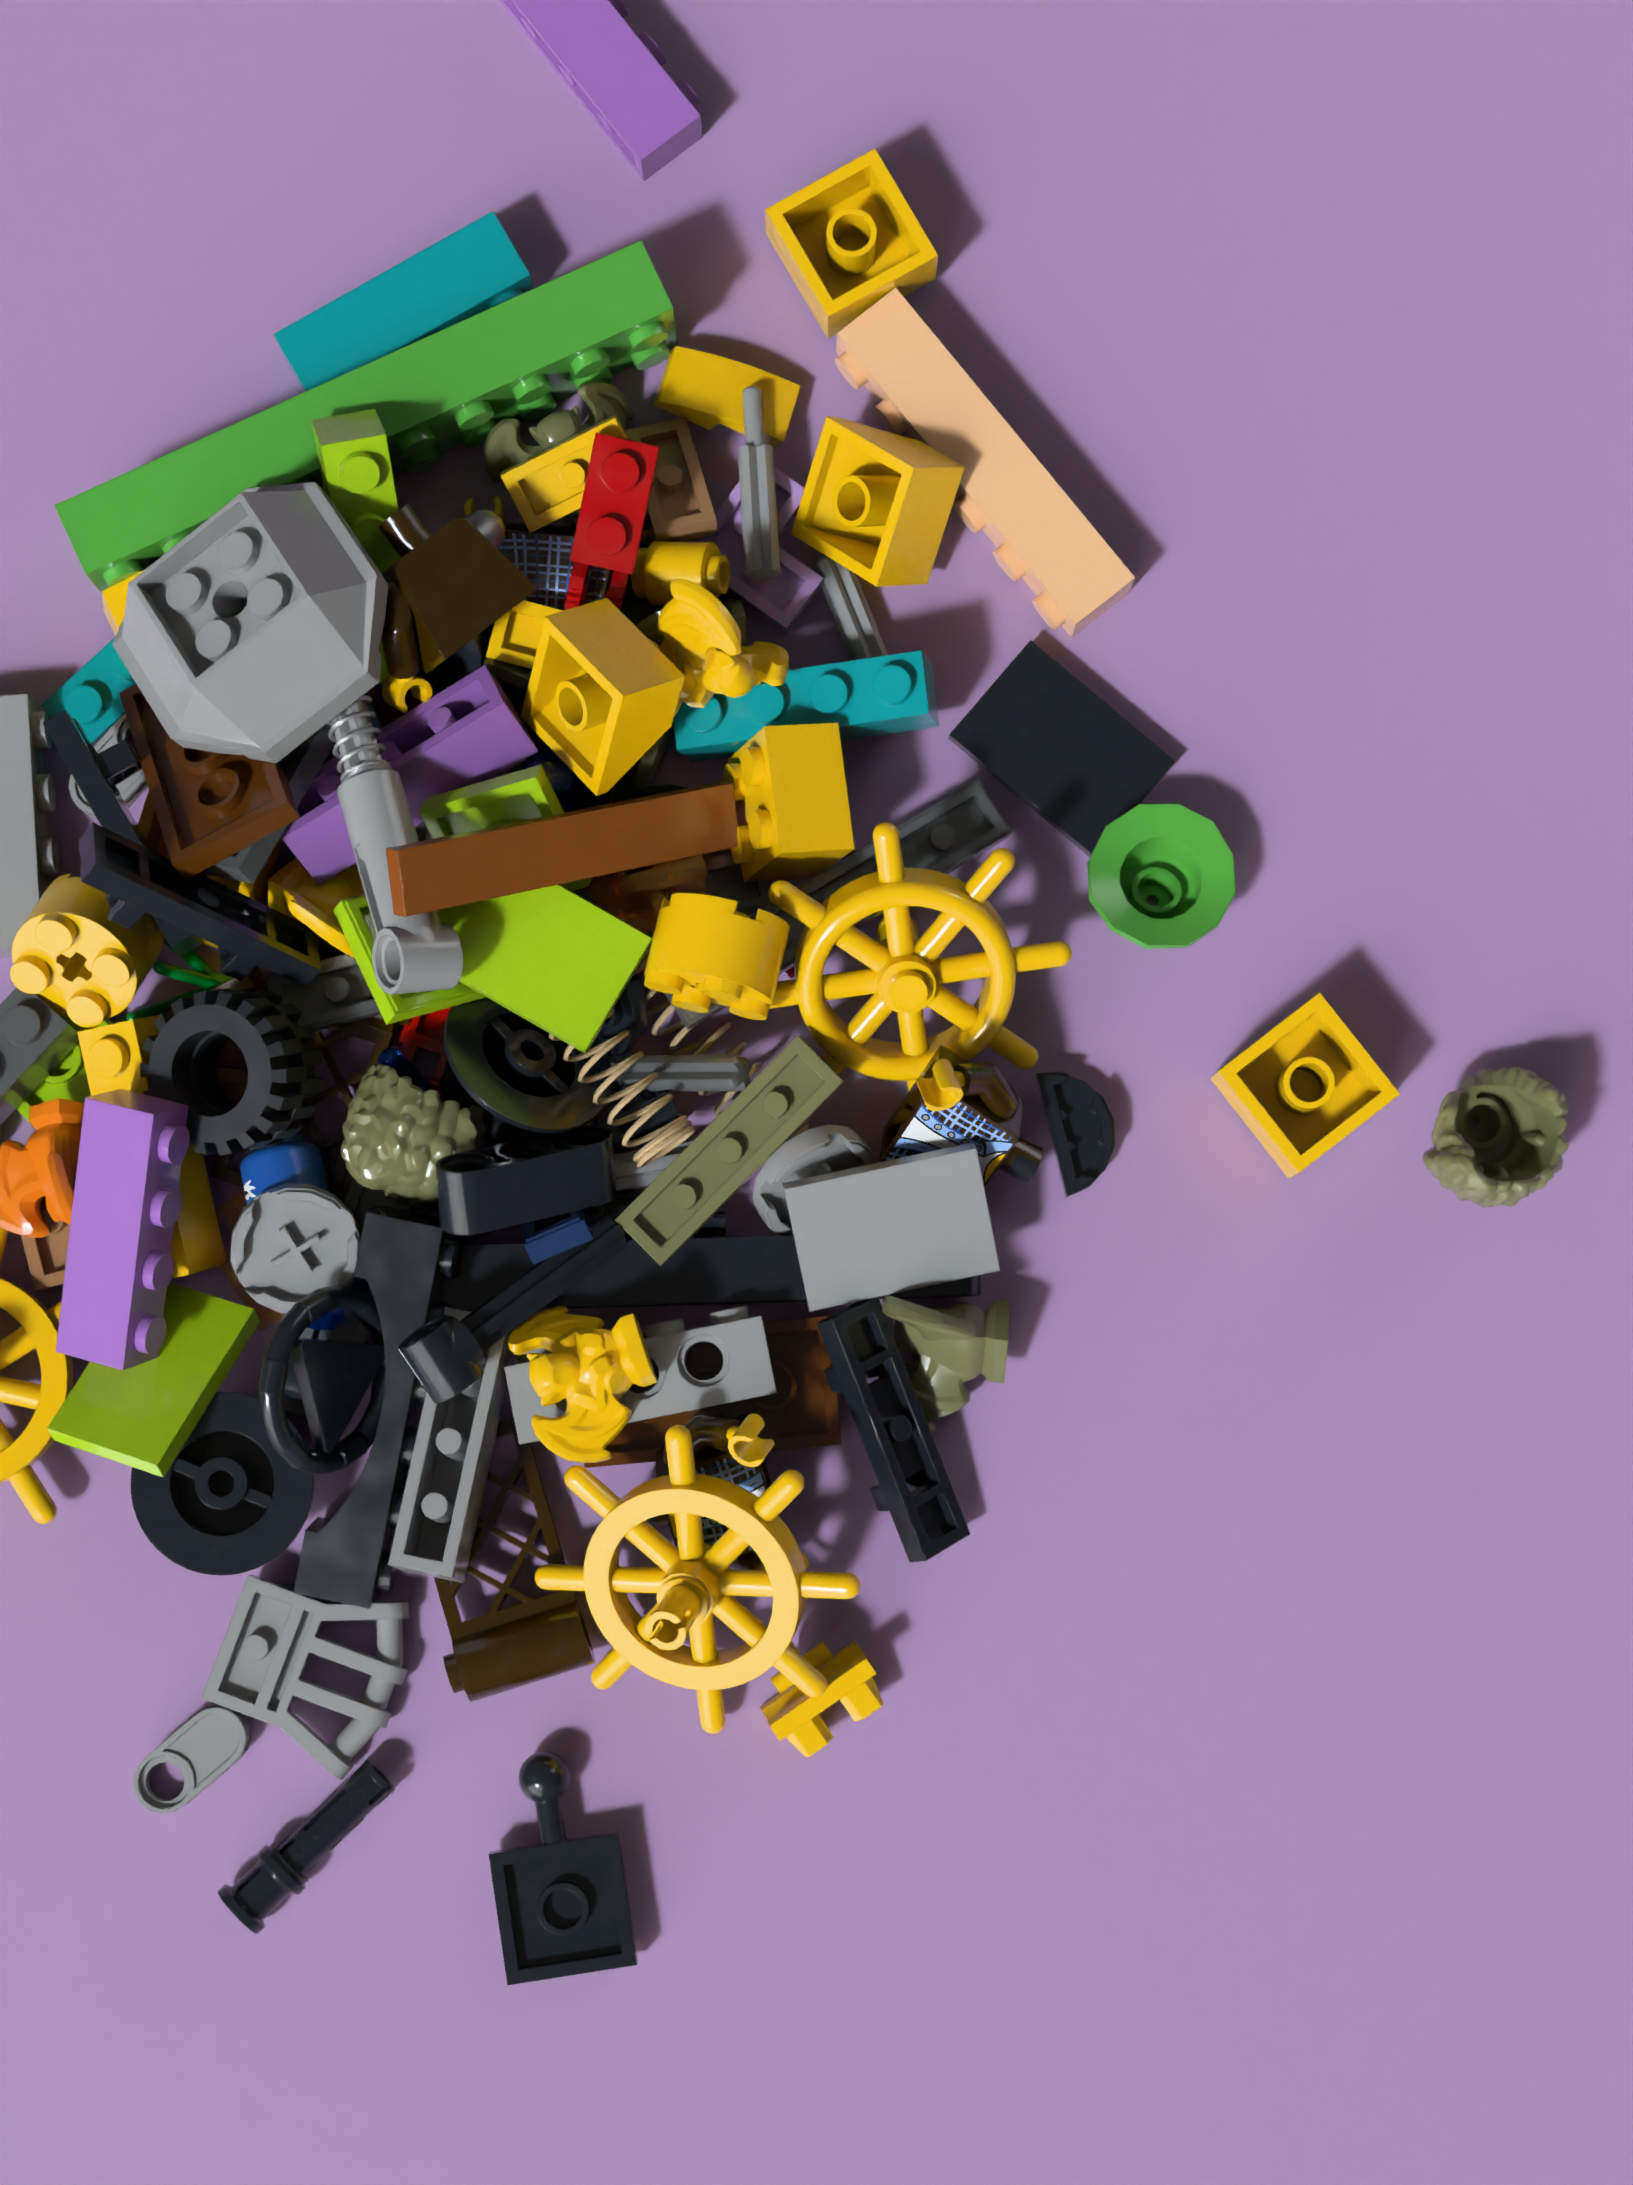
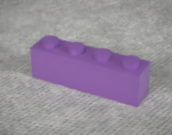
(615, 77)
(437, 747)
(122, 1228)

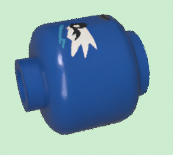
(283, 1163)

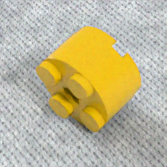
(716, 955)
(79, 957)

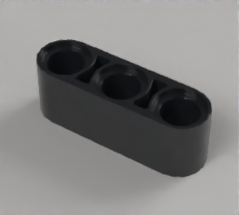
(525, 1180)

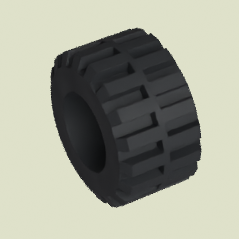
(277, 1061)

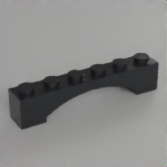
(404, 1265)

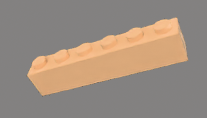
(1003, 482)

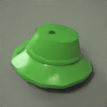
(1163, 858)

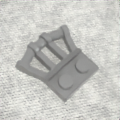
(267, 1655)

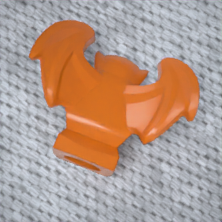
(41, 1169)

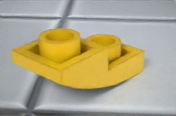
(710, 393)

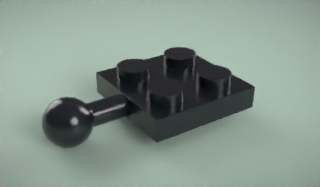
(562, 1899)

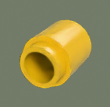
(683, 560)

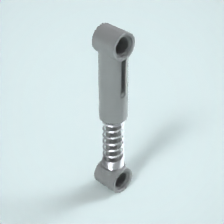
(412, 950)

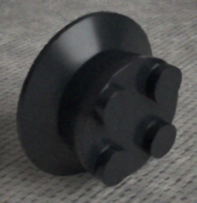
(516, 1073)
(226, 1494)

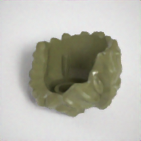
(400, 1134)
(1510, 1140)

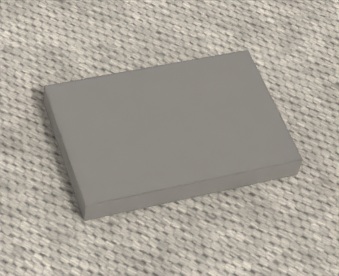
(891, 1226)

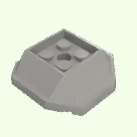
(295, 651)

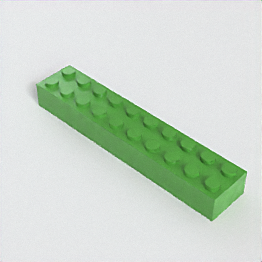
(425, 394)

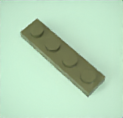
(730, 1150)

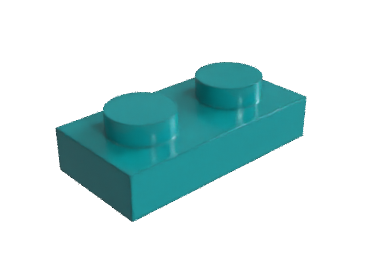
(94, 694)

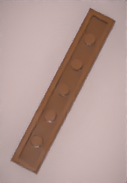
(561, 848)

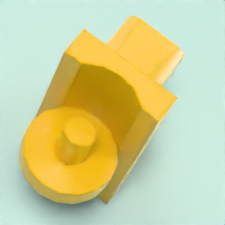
(797, 1714)

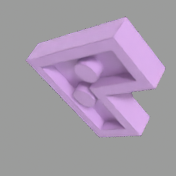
(777, 598)

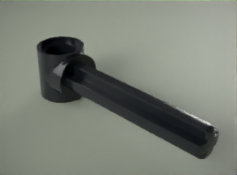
(450, 1353)

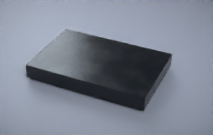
(1060, 748)

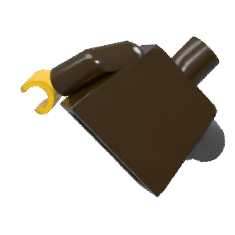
(442, 594)

